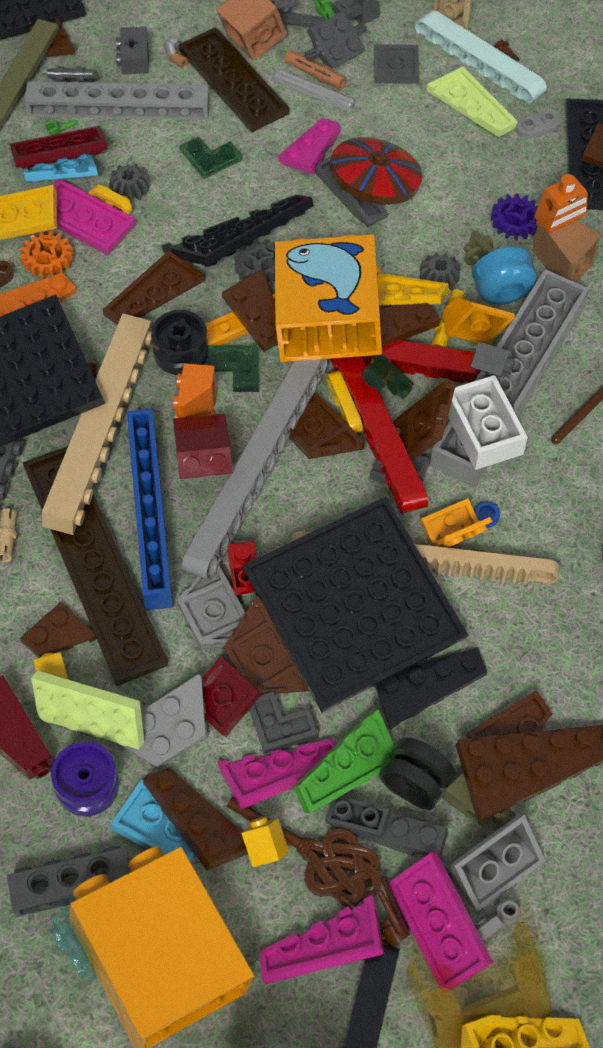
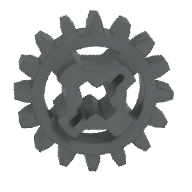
(254, 259)

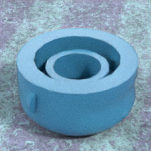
(504, 275)

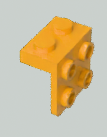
(451, 523)

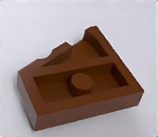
(57, 632)

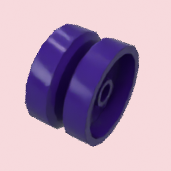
(69, 779)

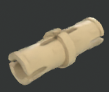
(7, 533)

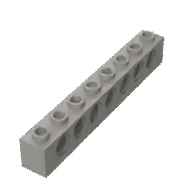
(117, 100)

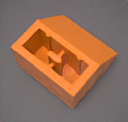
(196, 391)

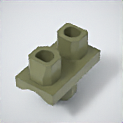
(477, 247)

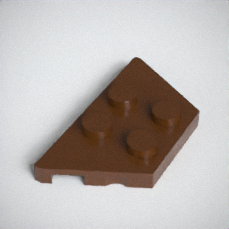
(426, 420)
(323, 432)
(261, 654)

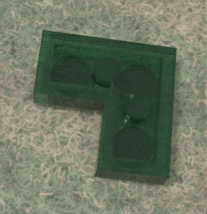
(208, 161)
(240, 360)
(382, 371)

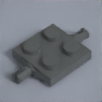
(335, 40)

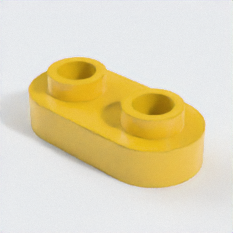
(112, 198)

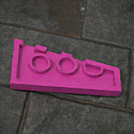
(270, 775)

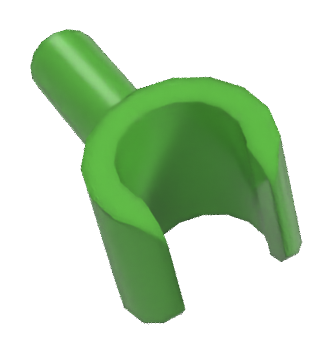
(54, 128)

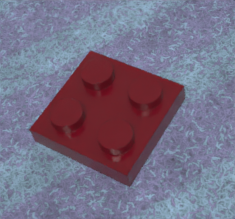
(227, 696)

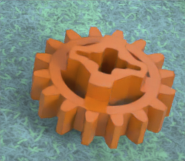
(44, 254)

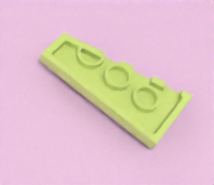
(471, 99)

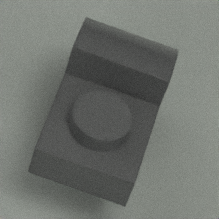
(361, 10)

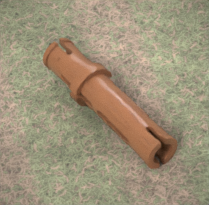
(334, 78)

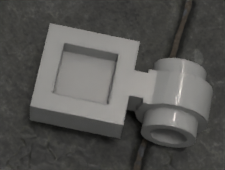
(492, 928)

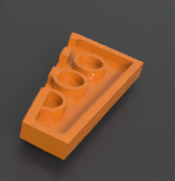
(36, 291)

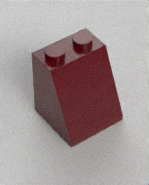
(202, 446)

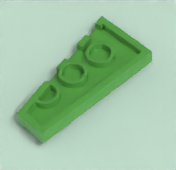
(347, 764)

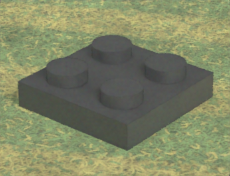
(396, 63)

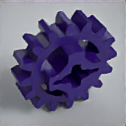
(515, 216)

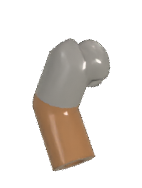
(170, 48)

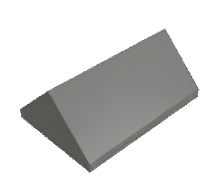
(497, 863)

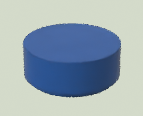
(486, 510)

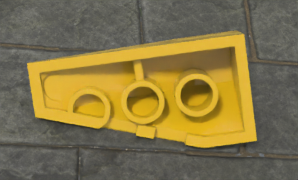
(523, 1033)

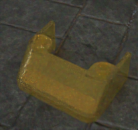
(528, 998)

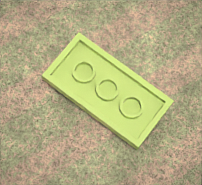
(88, 709)

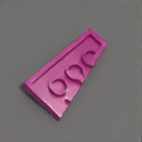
(339, 941)

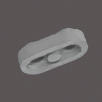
(537, 124)

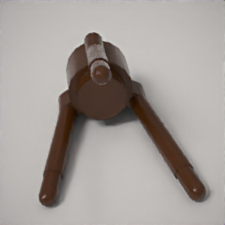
(394, 926)

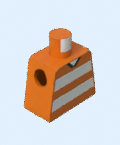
(562, 204)

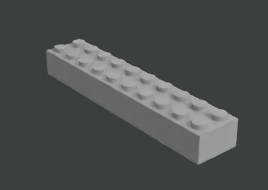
(534, 341)

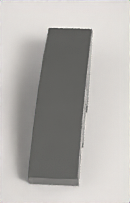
(365, 211)

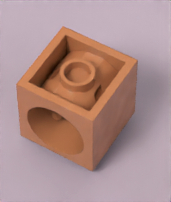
(252, 25)

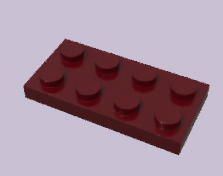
(58, 146)

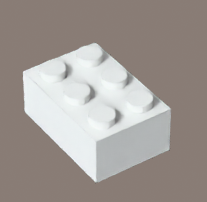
(486, 423)

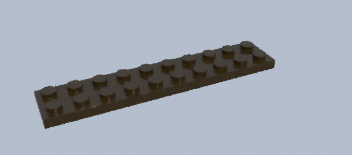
(102, 583)

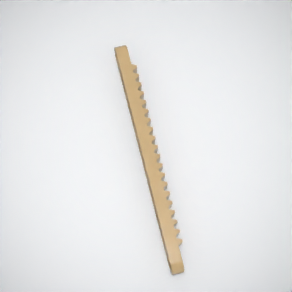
(483, 564)

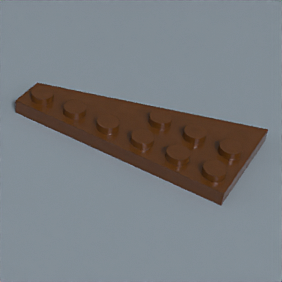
(524, 765)

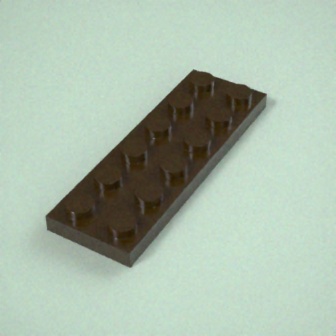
(234, 79)

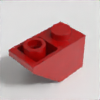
(239, 555)

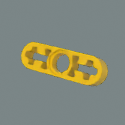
(343, 398)

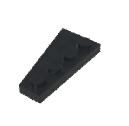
(428, 684)

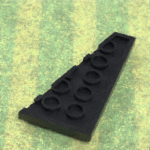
(233, 234)

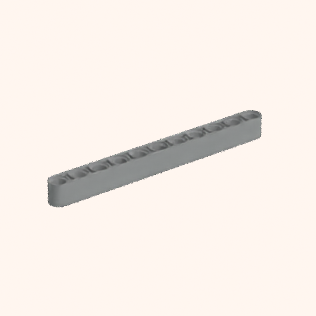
(253, 468)

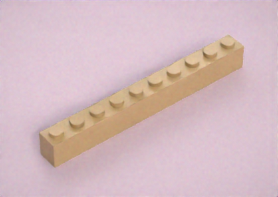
(97, 427)

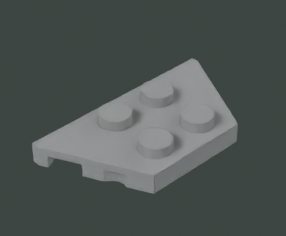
(211, 610)
(173, 723)

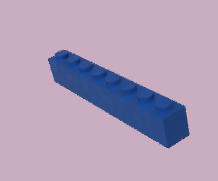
(149, 510)

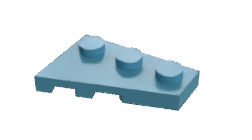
(63, 168)
(147, 824)

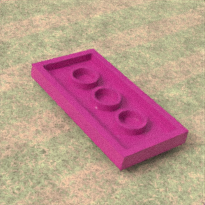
(90, 218)
(440, 922)

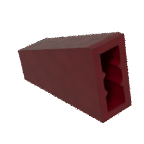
(19, 739)

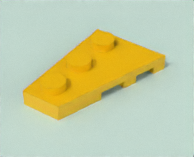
(408, 291)

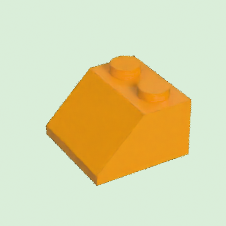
(475, 320)

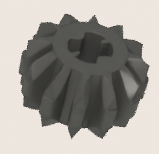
(129, 181)
(440, 269)

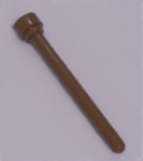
(578, 417)

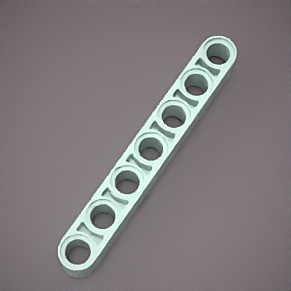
(482, 56)

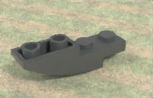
(385, 828)

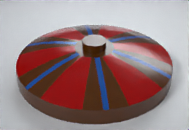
(375, 170)

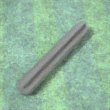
(314, 90)

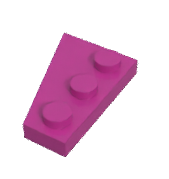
(310, 146)

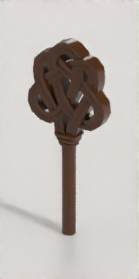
(309, 847)

